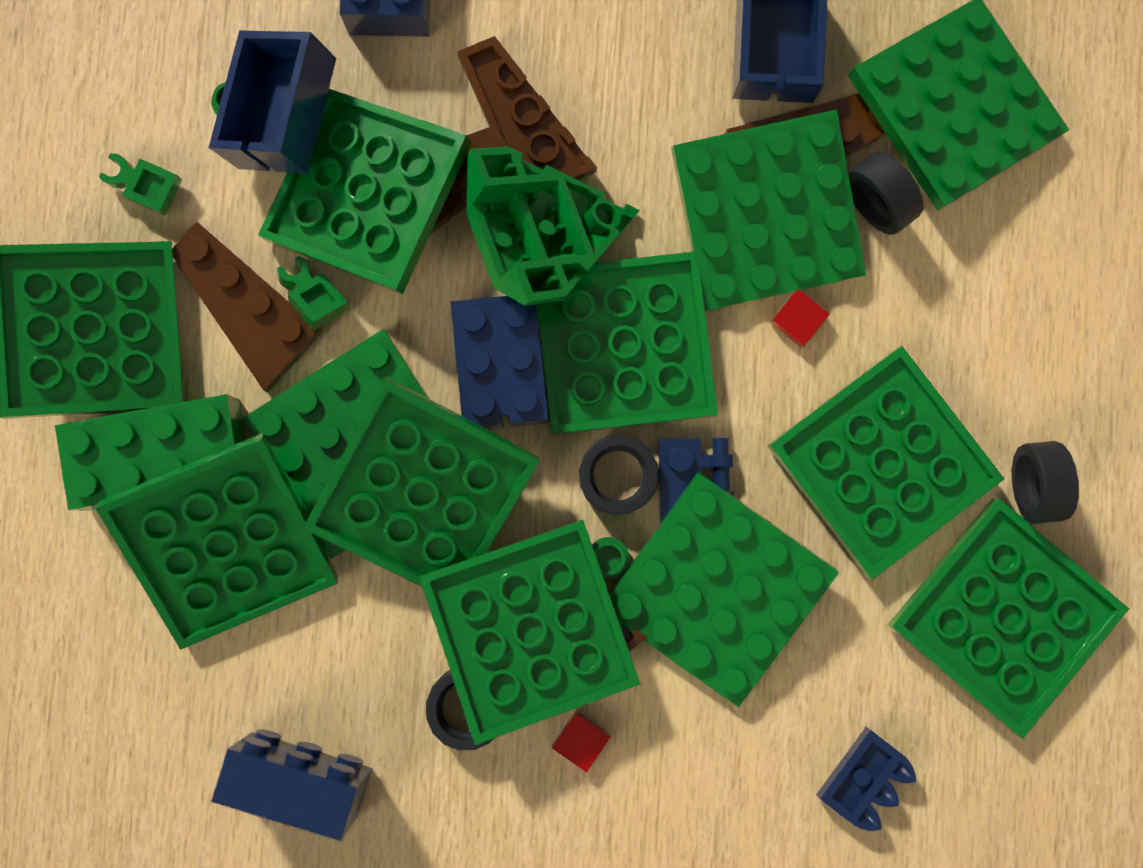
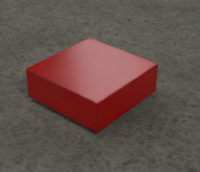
(799, 318)
(581, 741)

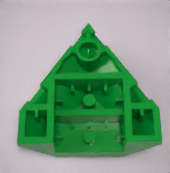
(536, 224)

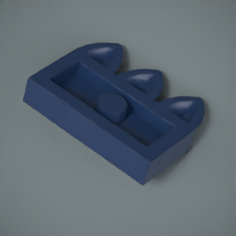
(864, 779)

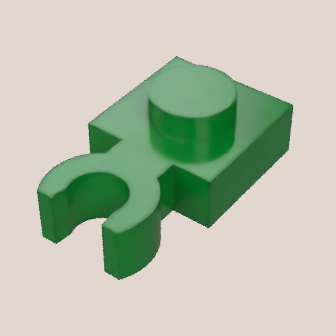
(145, 184)
(311, 297)

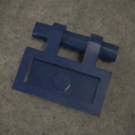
(680, 462)

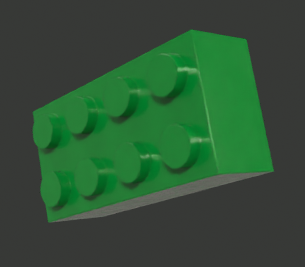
(139, 445)

